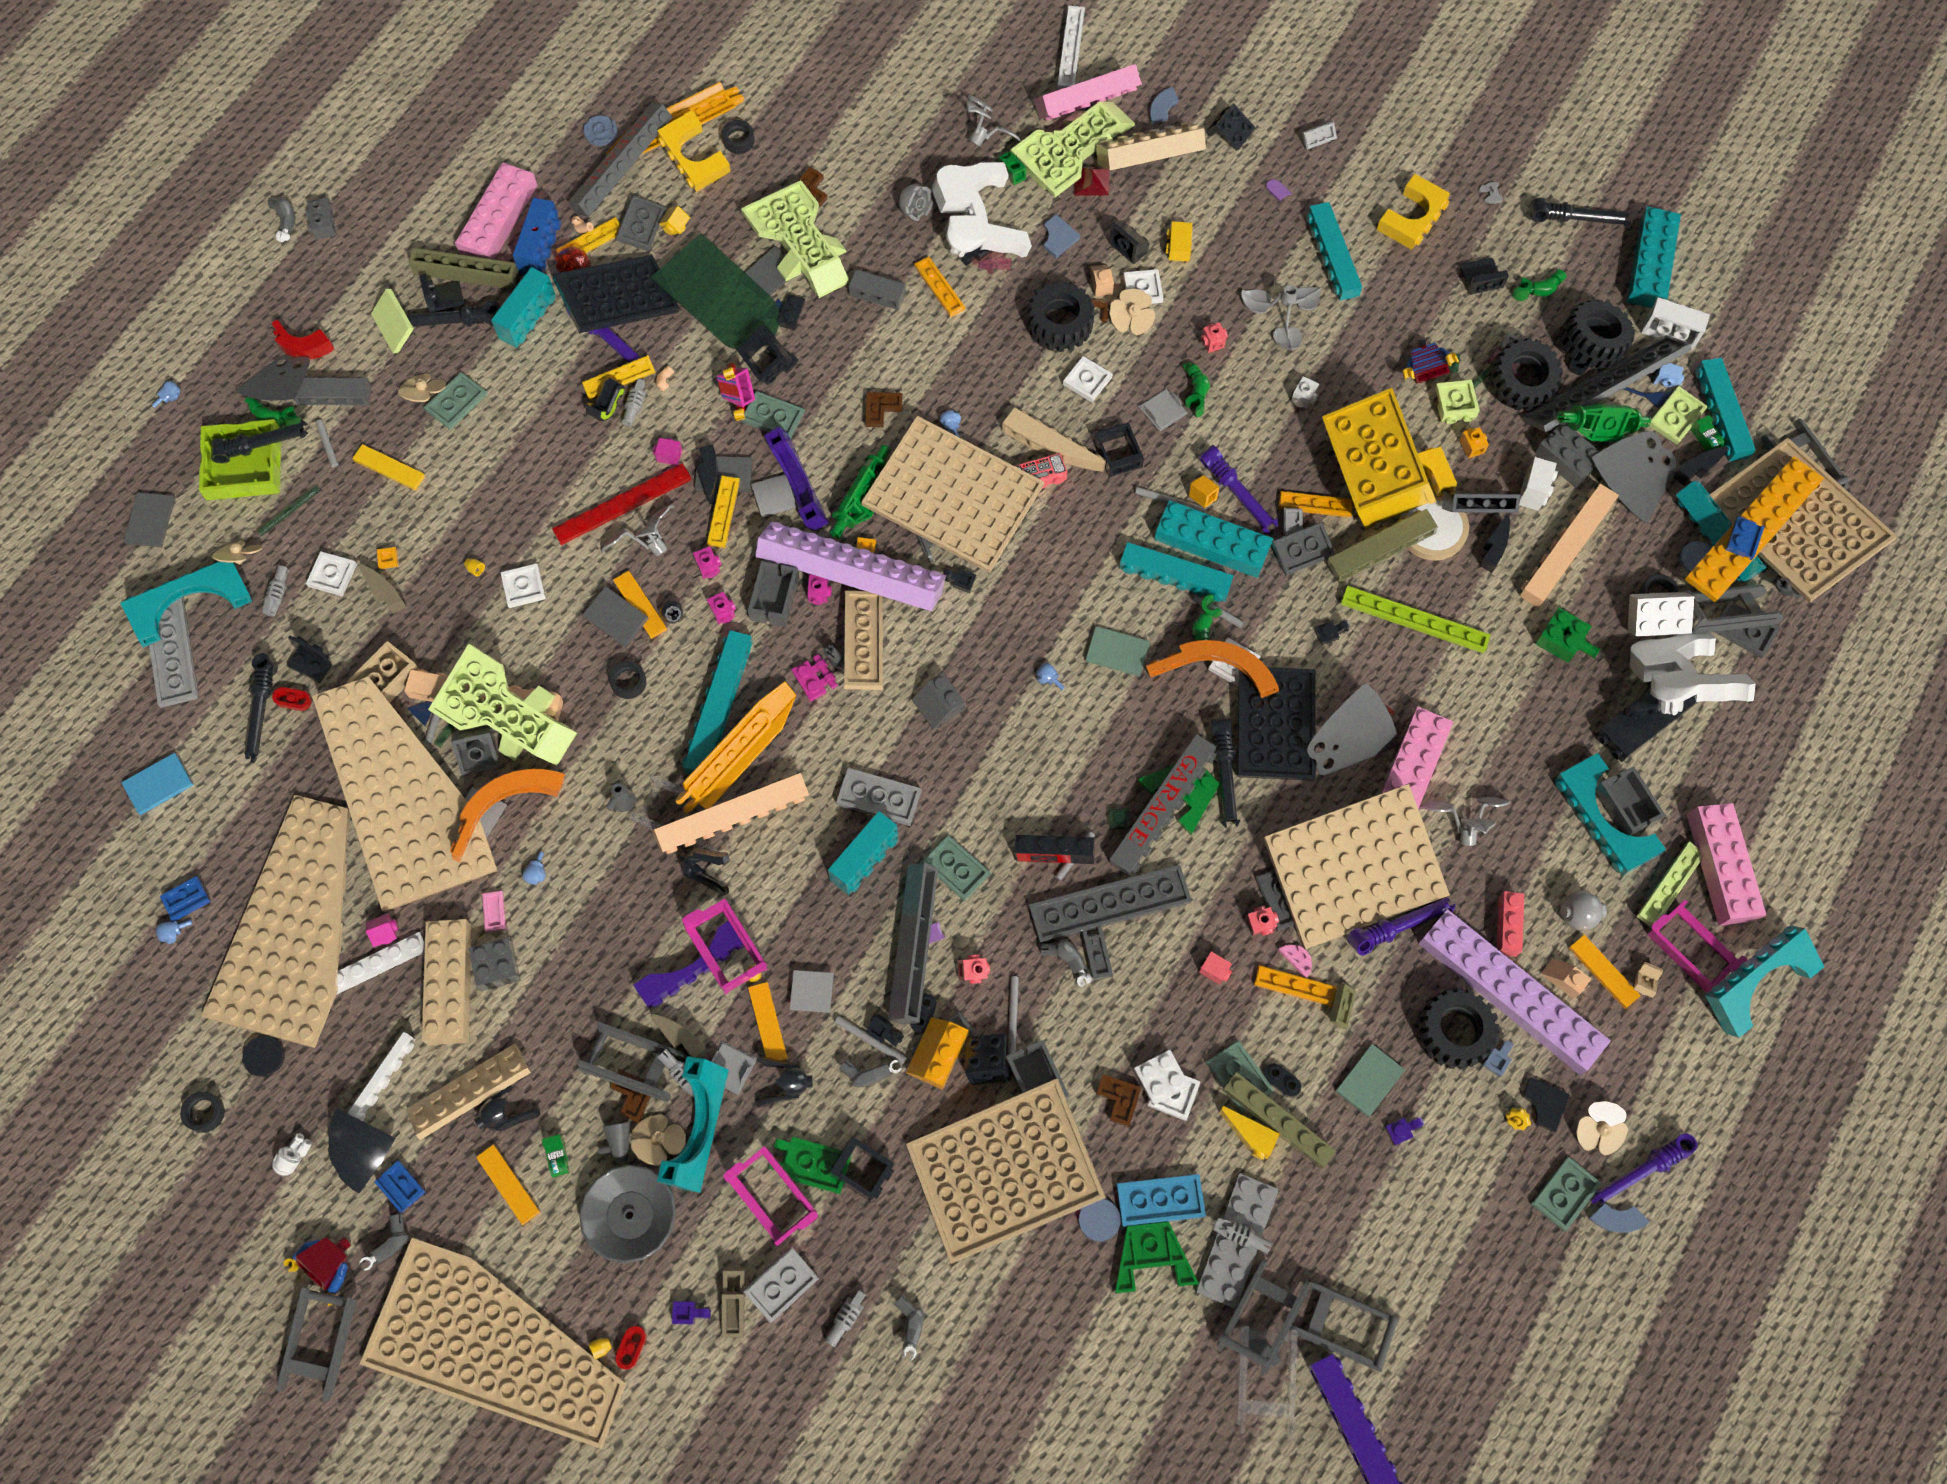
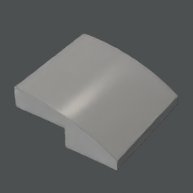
(773, 495)

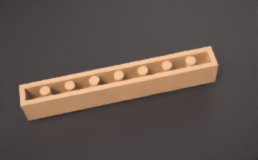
(1568, 546)
(426, 686)
(730, 812)

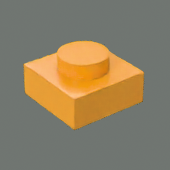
(865, 543)
(387, 557)

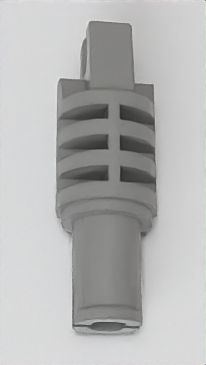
(634, 402)
(275, 591)
(675, 1070)
(1241, 1234)
(845, 1318)

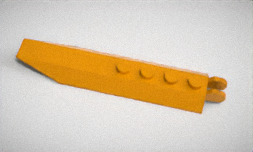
(705, 105)
(738, 749)

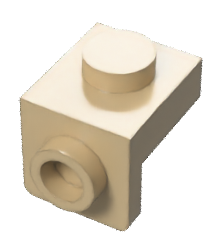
(1647, 979)

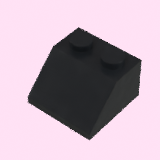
(1128, 241)

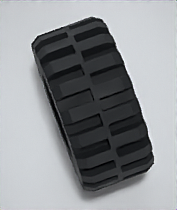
(1060, 297)
(1605, 320)
(1534, 355)
(1440, 1046)

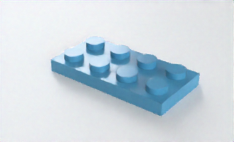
(1161, 1200)

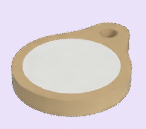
(1450, 535)

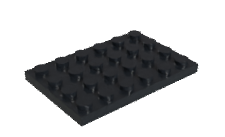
(614, 294)
(1277, 727)

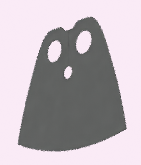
(270, 385)

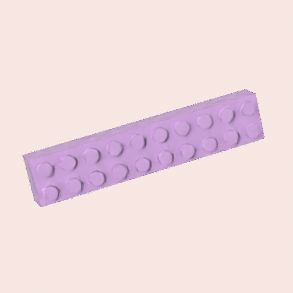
(850, 565)
(1514, 992)

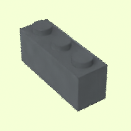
(877, 289)

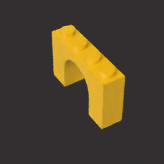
(697, 173)
(1410, 231)
(1437, 470)

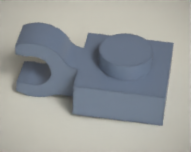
(1498, 1060)

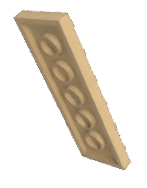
(863, 641)
(467, 1091)

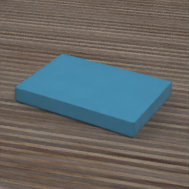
(157, 784)

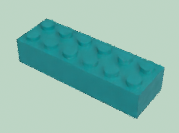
(1653, 257)
(1213, 539)

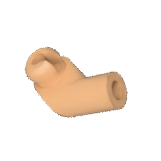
(580, 226)
(661, 378)

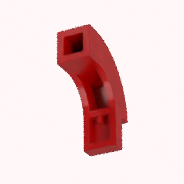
(310, 346)

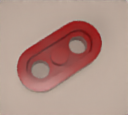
(293, 699)
(630, 1347)

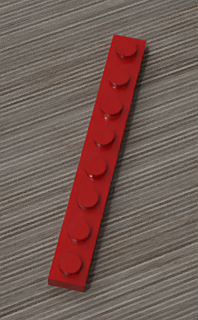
(622, 504)

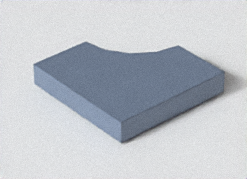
(1060, 236)

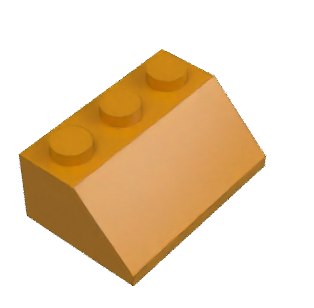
(937, 1052)

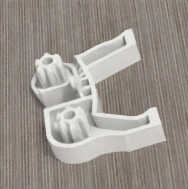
(957, 192)
(1676, 679)

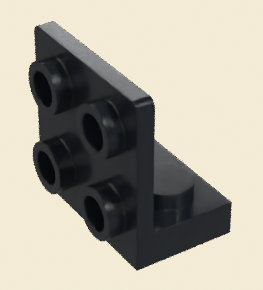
(1232, 126)
(1483, 276)
(441, 296)
(309, 659)
(986, 1059)

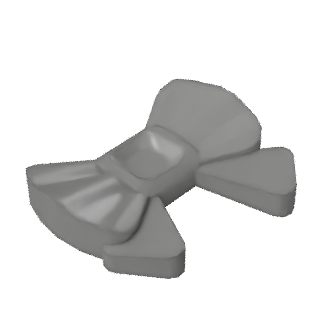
(1494, 197)

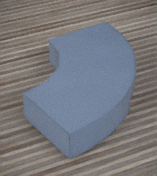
(1162, 104)
(1618, 1221)

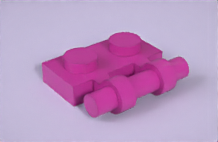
(809, 680)

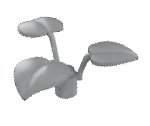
(980, 132)
(1305, 298)
(654, 541)
(1470, 825)

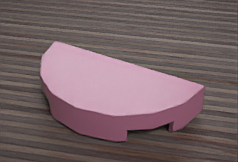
(1298, 958)

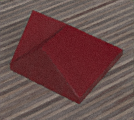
(1093, 182)

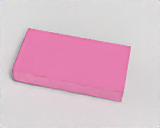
(494, 911)

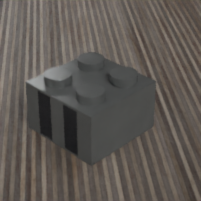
(494, 964)

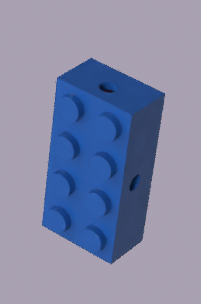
(537, 236)

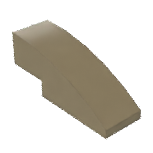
(382, 589)
(680, 1037)
(733, 1302)

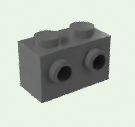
(321, 218)

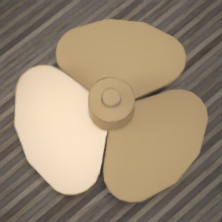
(1129, 309)
(418, 389)
(234, 552)
(1607, 1123)
(651, 1139)

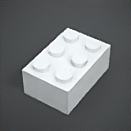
(1675, 321)
(1660, 613)

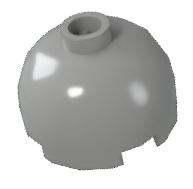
(918, 198)

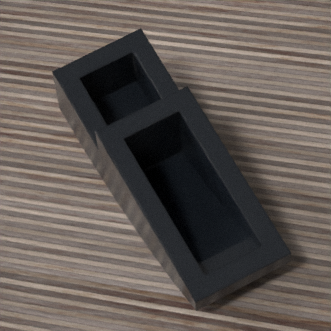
(1699, 465)
(709, 471)
(1496, 545)

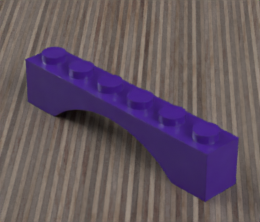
(806, 498)
(658, 986)

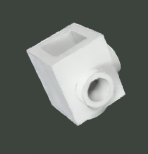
(1305, 393)

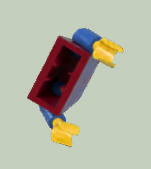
(1428, 362)
(322, 1263)

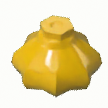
(1518, 1118)

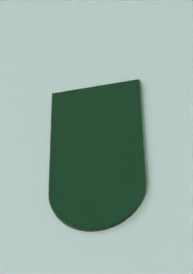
(717, 293)

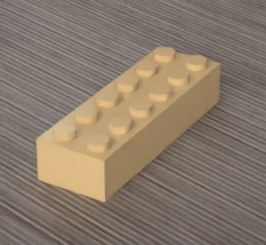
(1150, 146)
(446, 982)

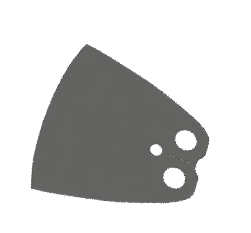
(1631, 474)
(1359, 728)

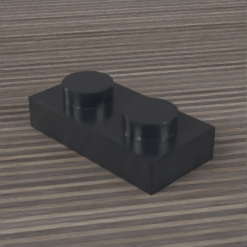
(791, 312)

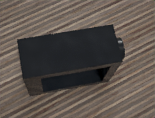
(751, 347)
(1125, 464)
(844, 1156)

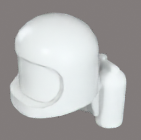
(289, 1157)

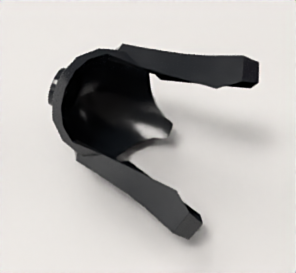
(690, 868)
(794, 1081)
(492, 1113)

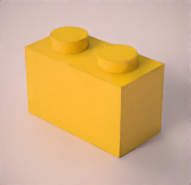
(1180, 241)

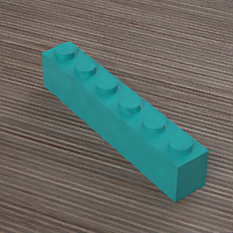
(1334, 251)
(1725, 408)
(1712, 521)
(1176, 572)

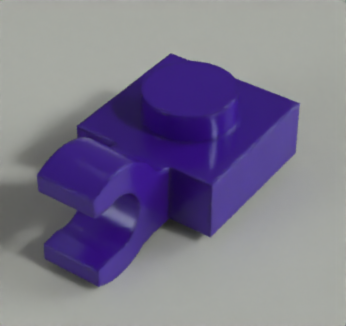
(1401, 1130)
(686, 1312)

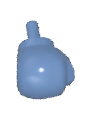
(168, 393)
(950, 421)
(1047, 674)
(534, 871)
(167, 931)

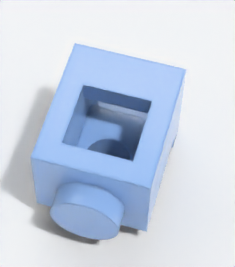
(1669, 375)

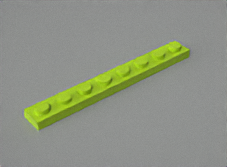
(1415, 619)

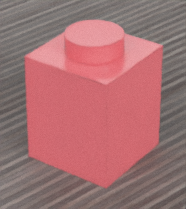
(1216, 968)

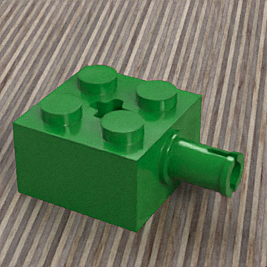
(1566, 636)

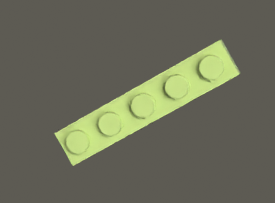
(1670, 884)

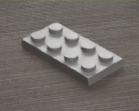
(874, 793)

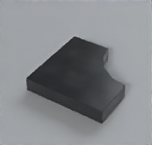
(1547, 1103)

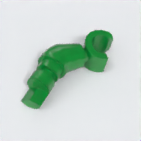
(1538, 288)
(1200, 388)
(262, 413)
(1202, 624)

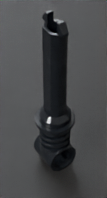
(1563, 212)
(466, 315)
(243, 445)
(260, 691)
(1223, 740)

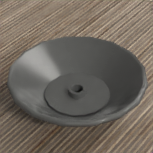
(606, 1210)

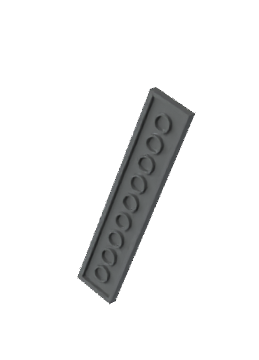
(1608, 381)

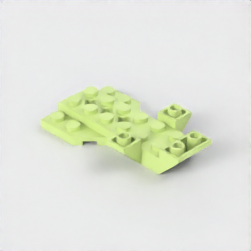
(1070, 144)
(790, 219)
(519, 721)

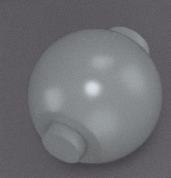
(1583, 910)

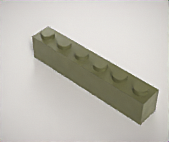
(464, 268)
(1382, 545)
(1278, 1120)

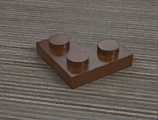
(811, 180)
(881, 402)
(1123, 1094)
(635, 1103)

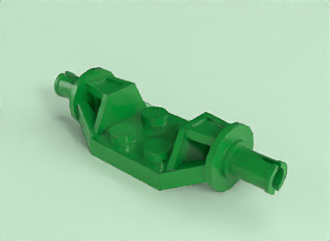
(1604, 421)
(857, 493)

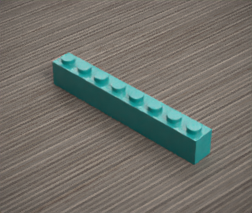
(719, 699)

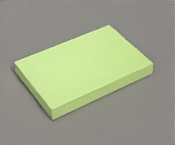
(392, 321)
(1677, 415)

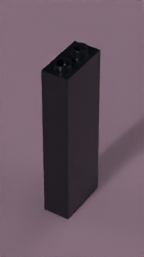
(1627, 735)

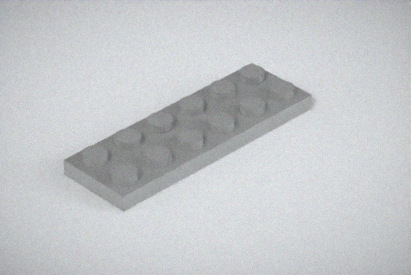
(173, 658)
(1228, 1261)

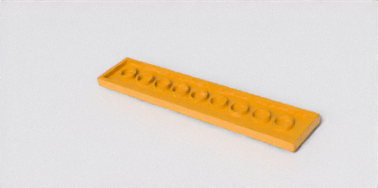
(1770, 509)

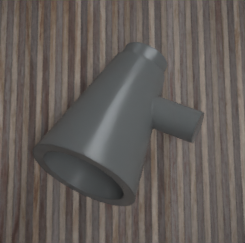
(621, 798)
(618, 1141)

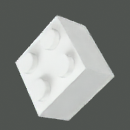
(1537, 484)

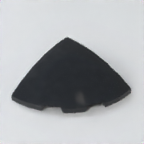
(356, 1149)

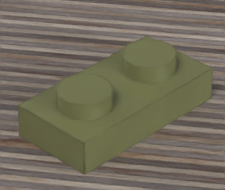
(1342, 1006)

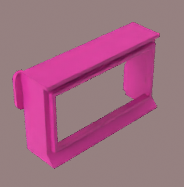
(697, 918)
(1681, 960)
(731, 1177)

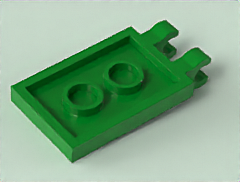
(810, 1163)

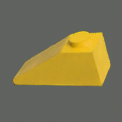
(1252, 1134)

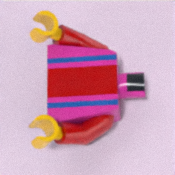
(736, 388)

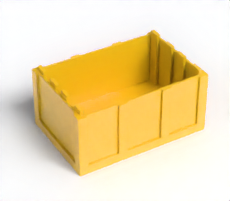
(1378, 458)

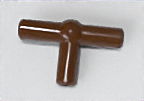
(1105, 305)

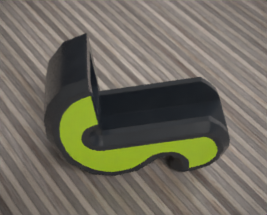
(606, 401)

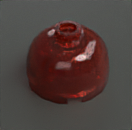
(572, 259)

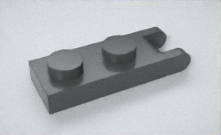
(1098, 955)

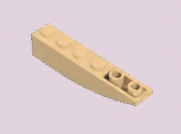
(1048, 441)

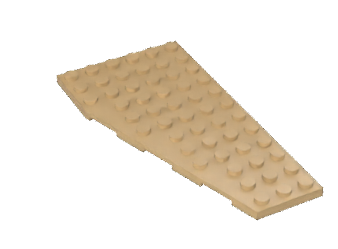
(397, 798)
(289, 941)
(482, 1343)

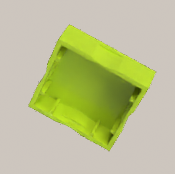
(242, 475)

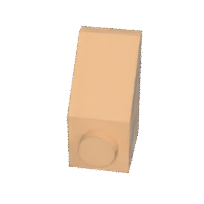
(1102, 280)
(1566, 977)

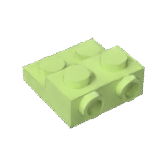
(1457, 401)

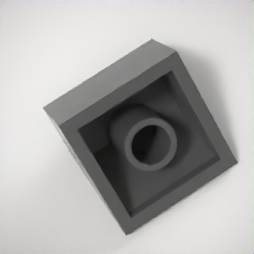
(938, 701)
(475, 749)

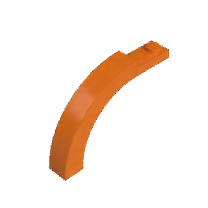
(1220, 652)
(513, 783)

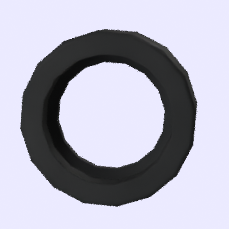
(738, 147)
(1661, 579)
(627, 666)
(215, 1120)

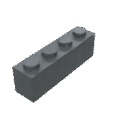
(334, 391)

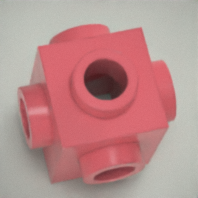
(1214, 337)
(1257, 925)
(973, 969)

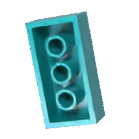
(524, 307)
(864, 853)

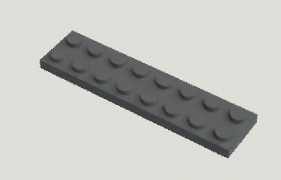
(1110, 903)

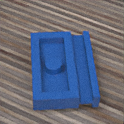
(1744, 538)
(185, 898)
(400, 1186)

